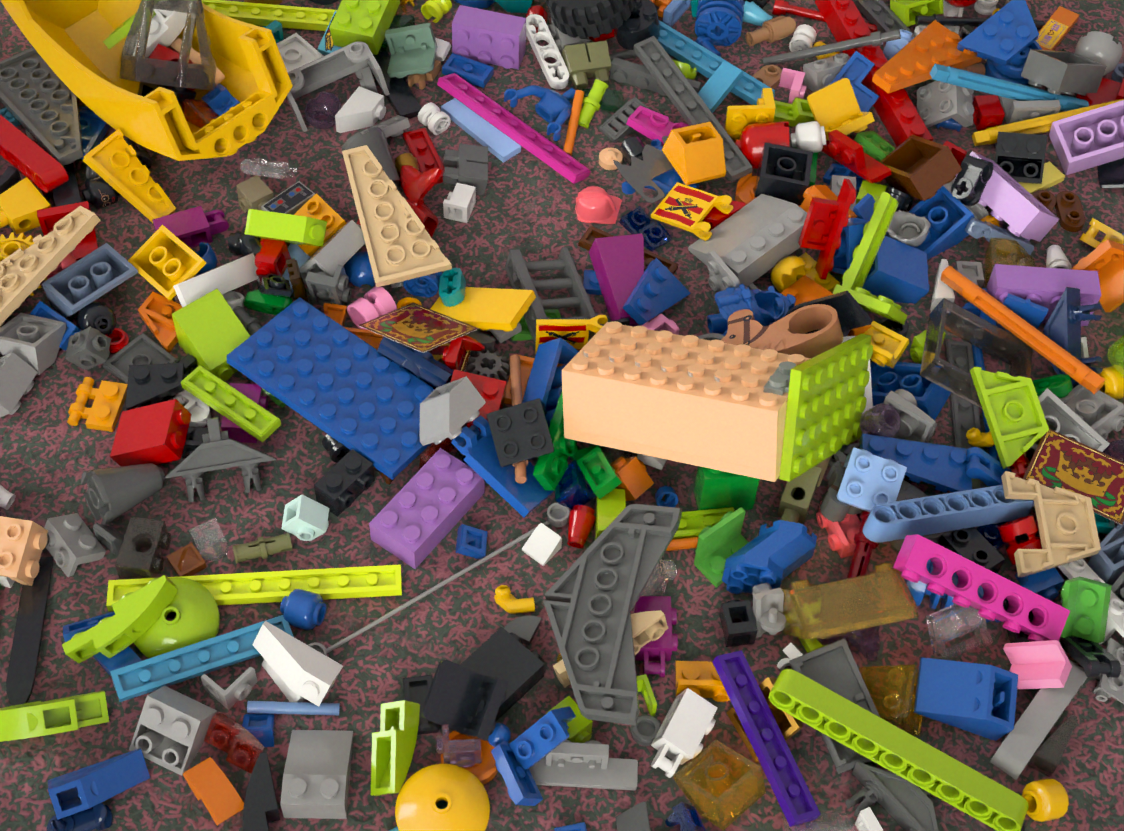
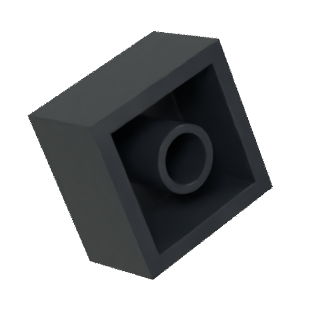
(783, 173)

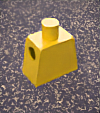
(20, 206)

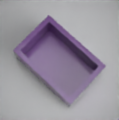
(489, 37)

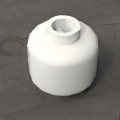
(809, 137)

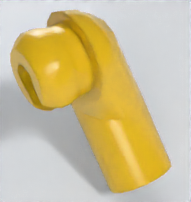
(979, 439)
(510, 603)

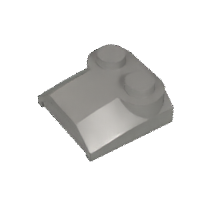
(914, 422)

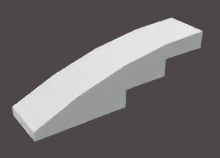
(223, 278)

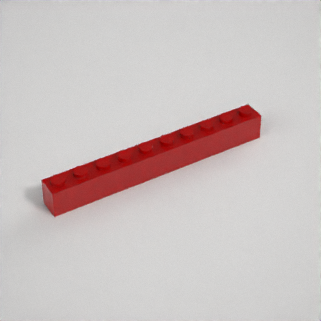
(893, 108)

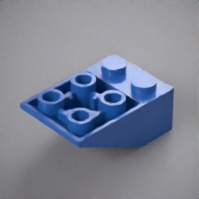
(967, 696)

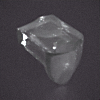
(210, 540)

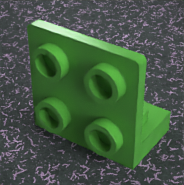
(718, 544)

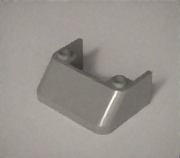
(329, 69)

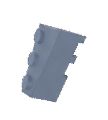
(1110, 559)

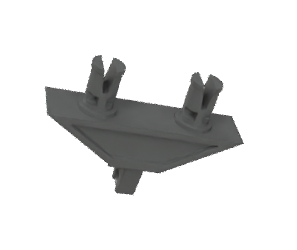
(218, 453)
(900, 798)

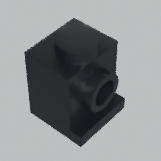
(745, 628)

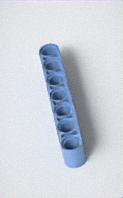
(943, 513)

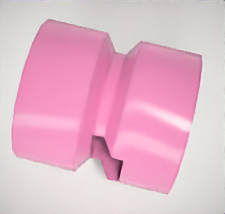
(374, 304)

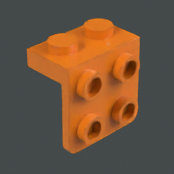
(1109, 262)

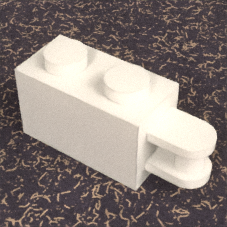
(682, 731)

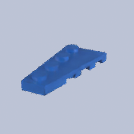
(924, 461)

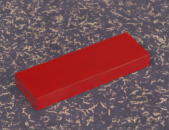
(422, 148)

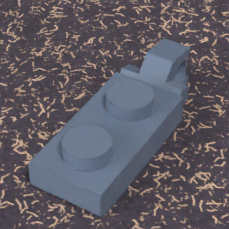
(979, 229)

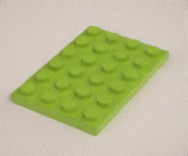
(825, 405)

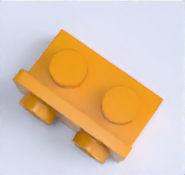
(700, 678)

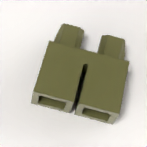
(587, 62)

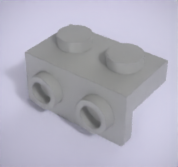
(71, 542)

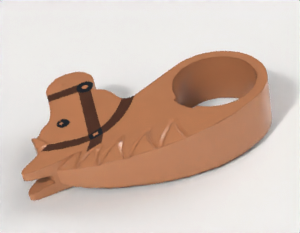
(789, 332)

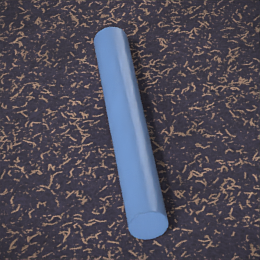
(301, 708)

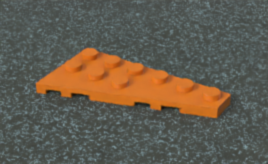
(916, 59)

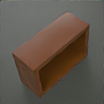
(920, 167)

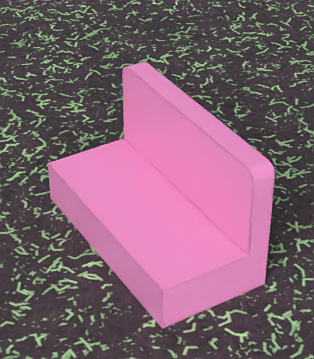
(1038, 664)

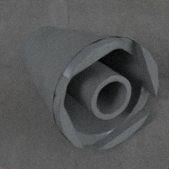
(378, 144)
(120, 489)

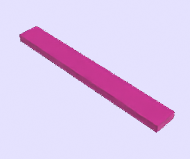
(514, 128)

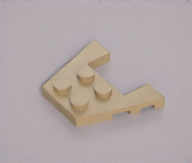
(1064, 525)

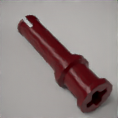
(862, 551)

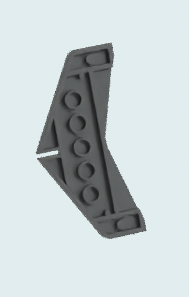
(594, 607)

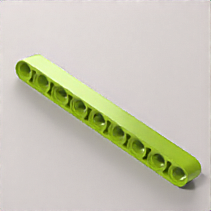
(898, 751)

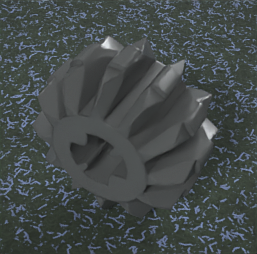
(489, 365)

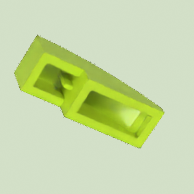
(393, 746)

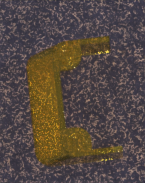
(847, 604)

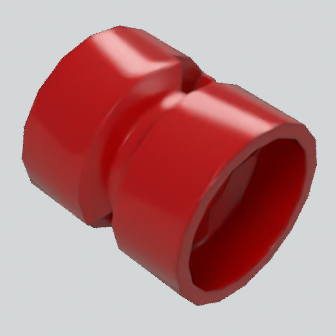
(1018, 527)

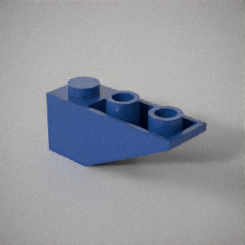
(96, 783)

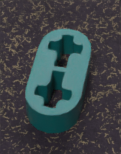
(452, 287)

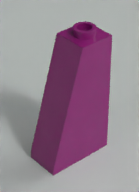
(618, 269)

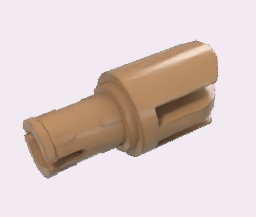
(772, 30)

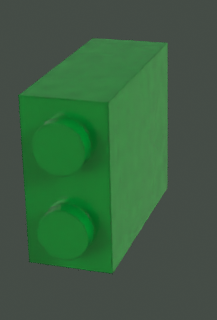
(724, 490)

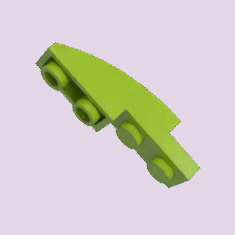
(132, 618)
(52, 716)

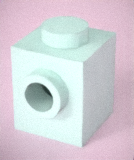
(305, 518)

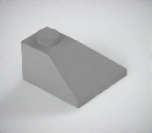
(32, 339)

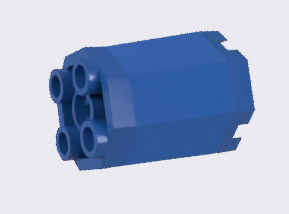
(769, 557)

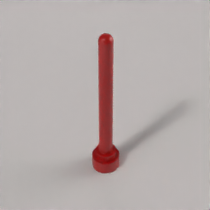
(782, 7)

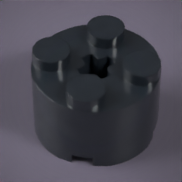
(639, 26)

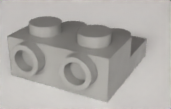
(1097, 410)

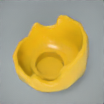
(786, 272)

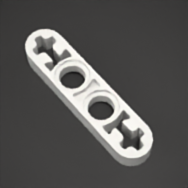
(549, 50)

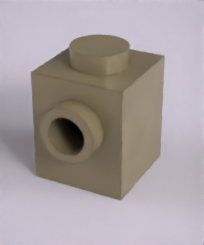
(253, 193)

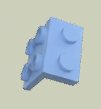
(869, 480)

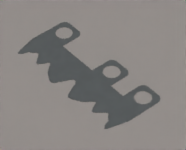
(642, 172)

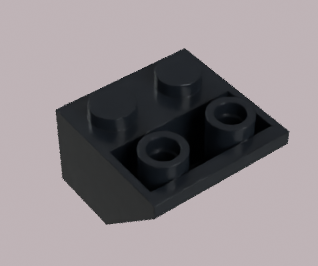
(1021, 155)

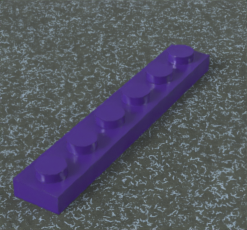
(766, 738)

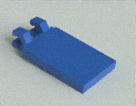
(483, 459)

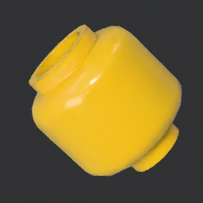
(1113, 383)
(1045, 799)

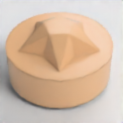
(607, 156)

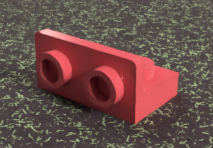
(840, 533)

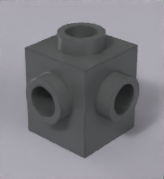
(88, 348)

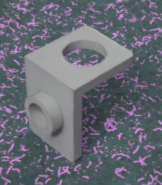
(235, 692)

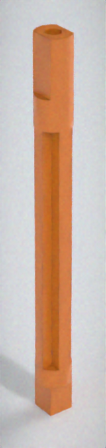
(1023, 330)

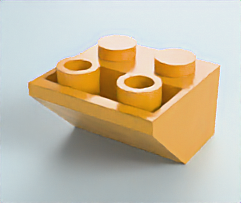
(696, 153)

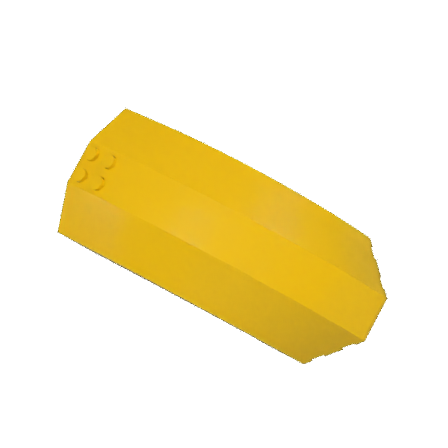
(71, 43)

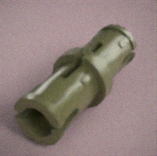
(262, 548)

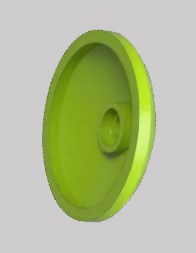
(195, 620)

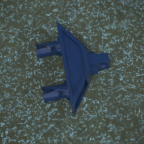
(1065, 327)

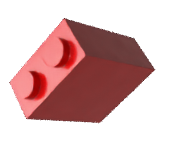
(151, 434)

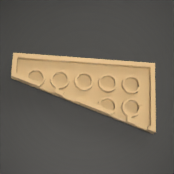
(26, 269)

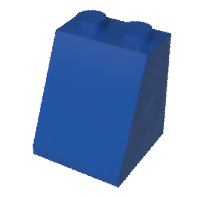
(898, 272)

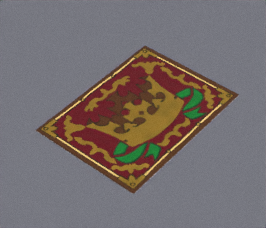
(418, 327)
(1081, 470)

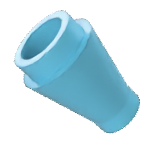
(754, 14)

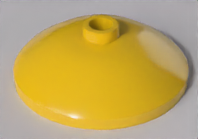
(465, 794)

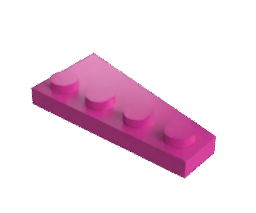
(652, 123)

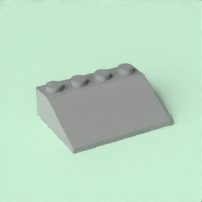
(755, 237)

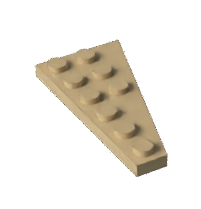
(391, 230)

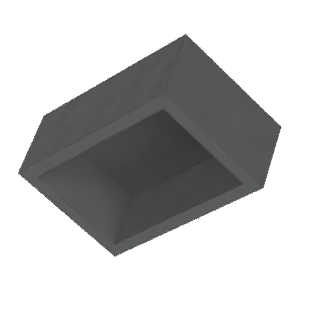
(1063, 72)

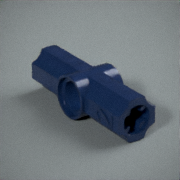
(417, 363)

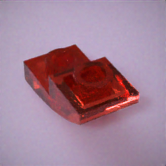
(235, 740)

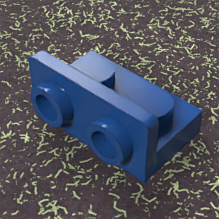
(542, 737)

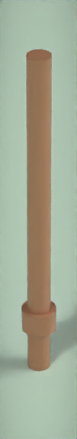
(516, 398)

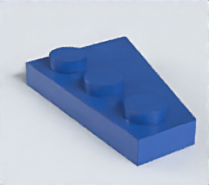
(654, 293)

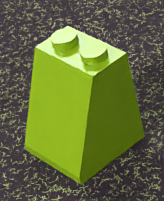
(210, 332)

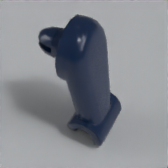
(97, 817)

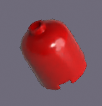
(756, 134)

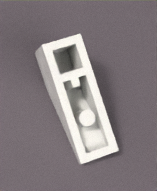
(298, 665)

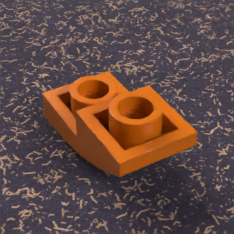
(214, 790)

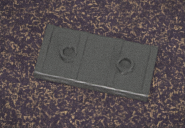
(837, 670)

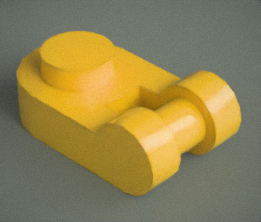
(1093, 230)

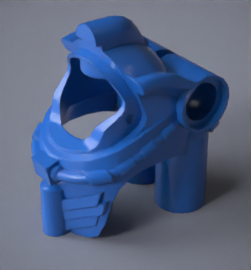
(765, 305)

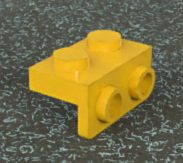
(886, 344)

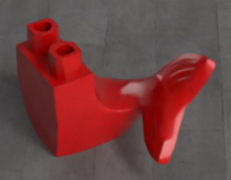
(415, 187)

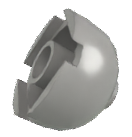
(1101, 49)

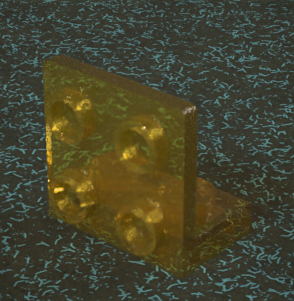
(894, 694)

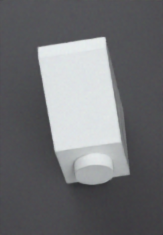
(360, 111)

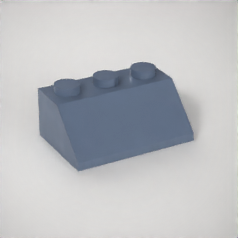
(87, 280)

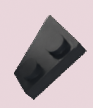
(153, 383)

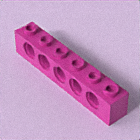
(1048, 616)

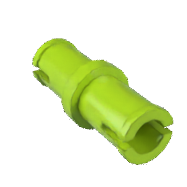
(591, 103)

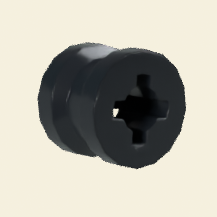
(336, 449)

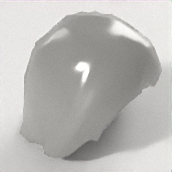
(909, 228)

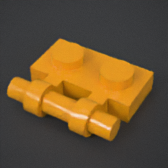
(105, 408)

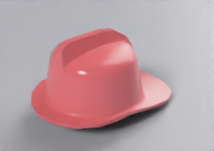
(596, 206)

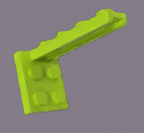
(863, 258)

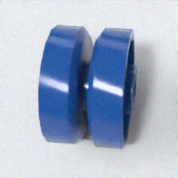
(1012, 70)

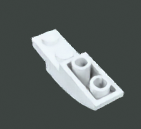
(164, 29)

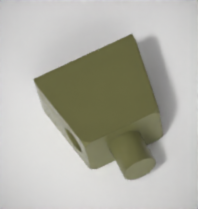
(799, 496)

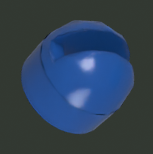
(671, 497)

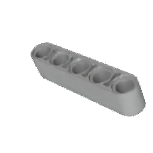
(1036, 724)

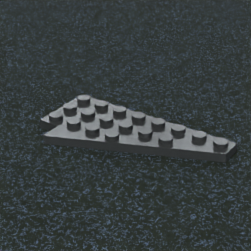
(42, 105)

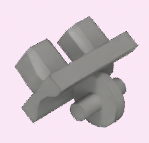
(768, 609)

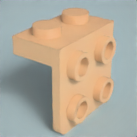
(21, 549)

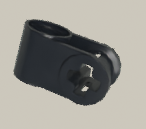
(971, 179)
(904, 199)

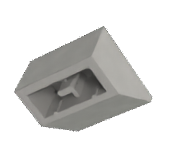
(448, 410)
(171, 729)

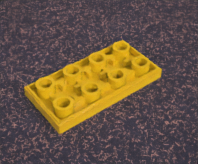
(489, 307)

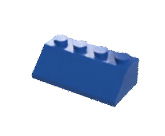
(546, 377)

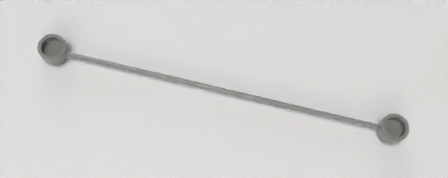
(556, 516)

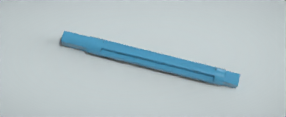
(1001, 87)

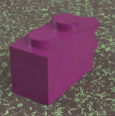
(193, 225)
(662, 648)

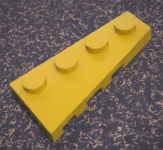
(122, 170)

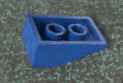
(947, 221)
(906, 376)

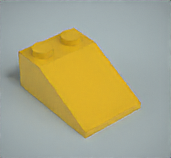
(166, 262)

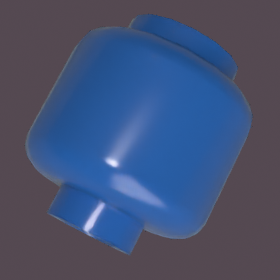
(303, 609)

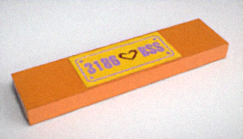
(1056, 28)

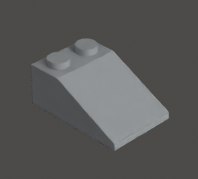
(1068, 423)
(317, 774)

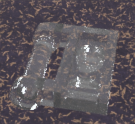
(272, 169)
(953, 623)

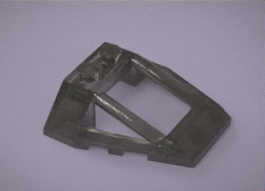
(167, 72)

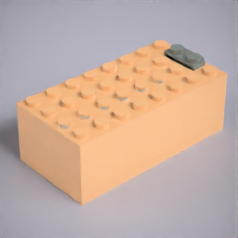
(680, 399)

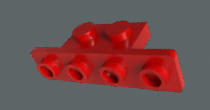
(854, 158)
(824, 226)

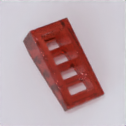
(198, 112)

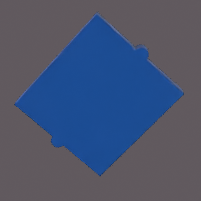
(1027, 310)

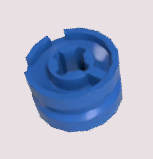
(423, 286)

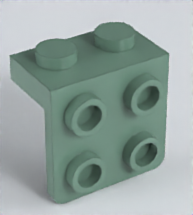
(411, 50)

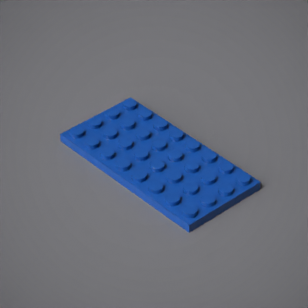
(337, 384)

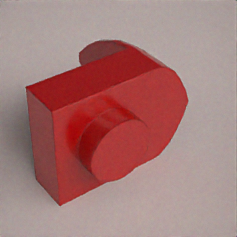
(454, 353)

